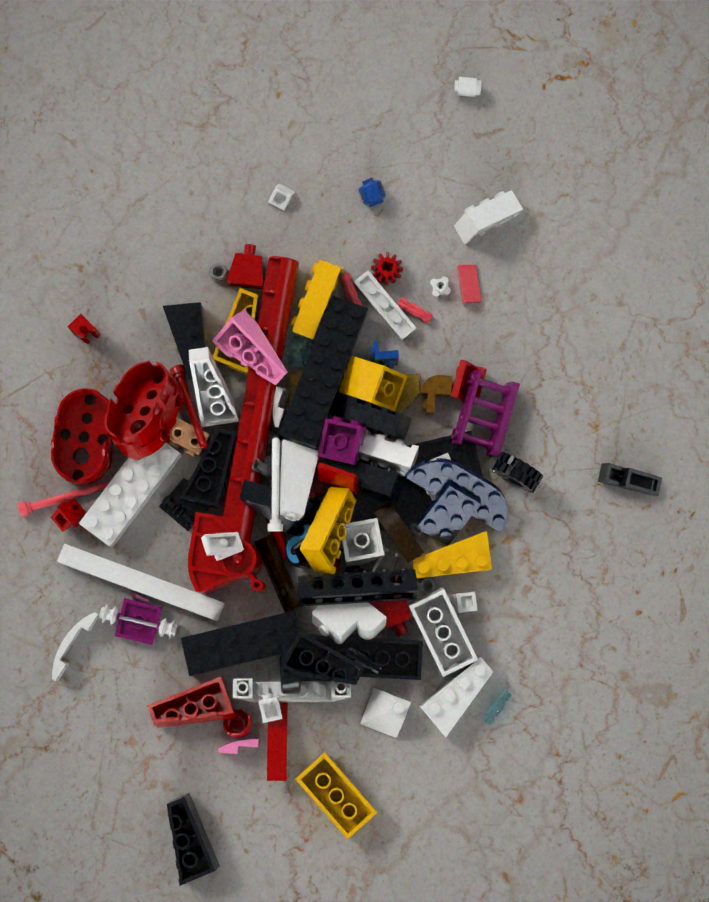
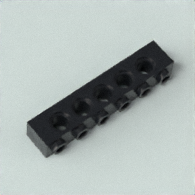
(349, 594)

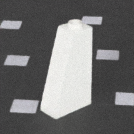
(296, 477)

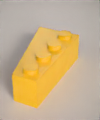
(316, 299)
(458, 558)

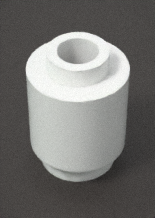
(467, 86)

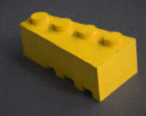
(245, 301)
(328, 530)

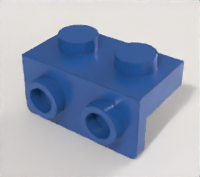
(384, 358)

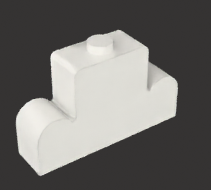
(342, 620)

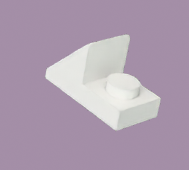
(222, 544)

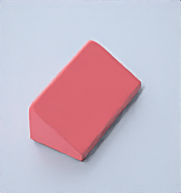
(469, 284)

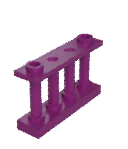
(503, 410)

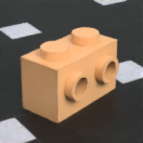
(184, 436)

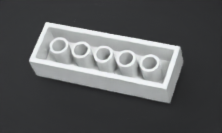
(128, 494)

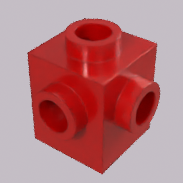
(71, 511)

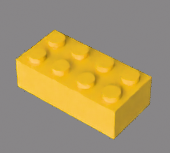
(336, 795)

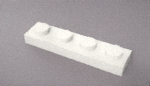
(384, 305)

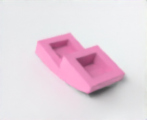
(233, 747)

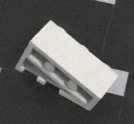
(487, 215)

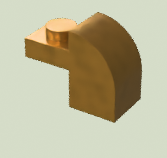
(435, 387)

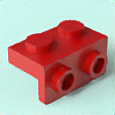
(460, 385)

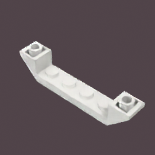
(311, 691)

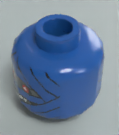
(372, 192)

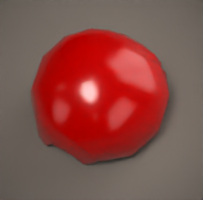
(238, 726)

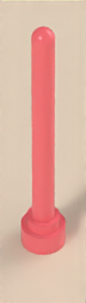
(26, 508)

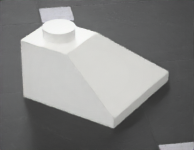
(362, 542)
(385, 712)

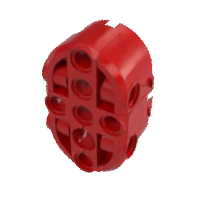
(143, 410)
(71, 418)

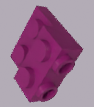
(341, 440)

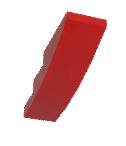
(277, 746)

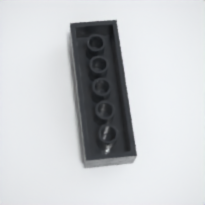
(238, 643)
(398, 657)

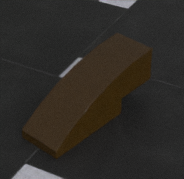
(398, 532)

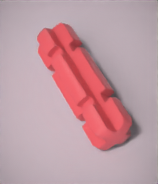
(350, 288)
(415, 310)

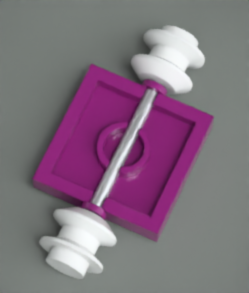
(138, 621)

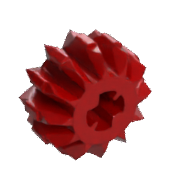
(389, 262)

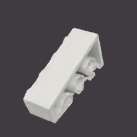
(387, 453)
(455, 696)

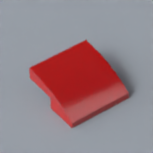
(338, 478)

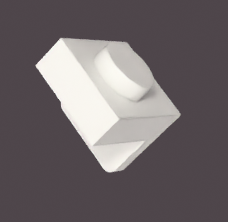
(270, 707)

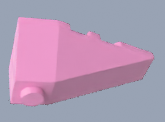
(247, 343)

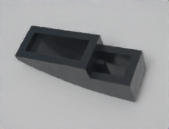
(629, 479)

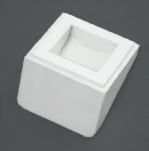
(281, 197)

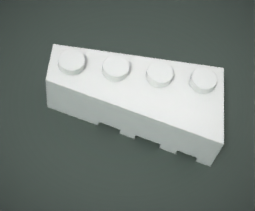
(211, 391)

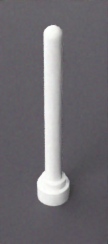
(275, 523)

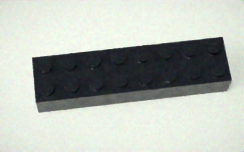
(323, 373)

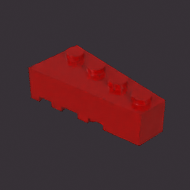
(196, 705)

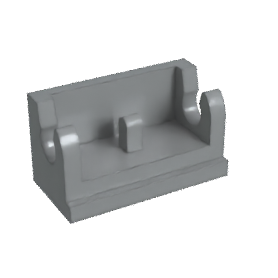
(386, 562)

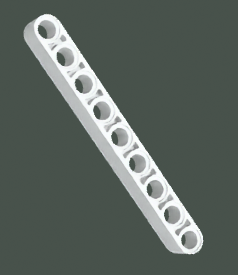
(140, 582)

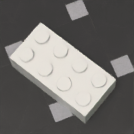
(442, 632)

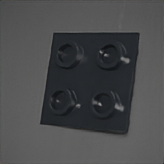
(181, 511)

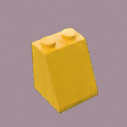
(373, 383)

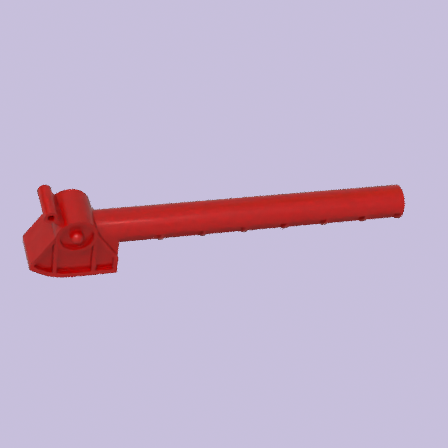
(251, 444)

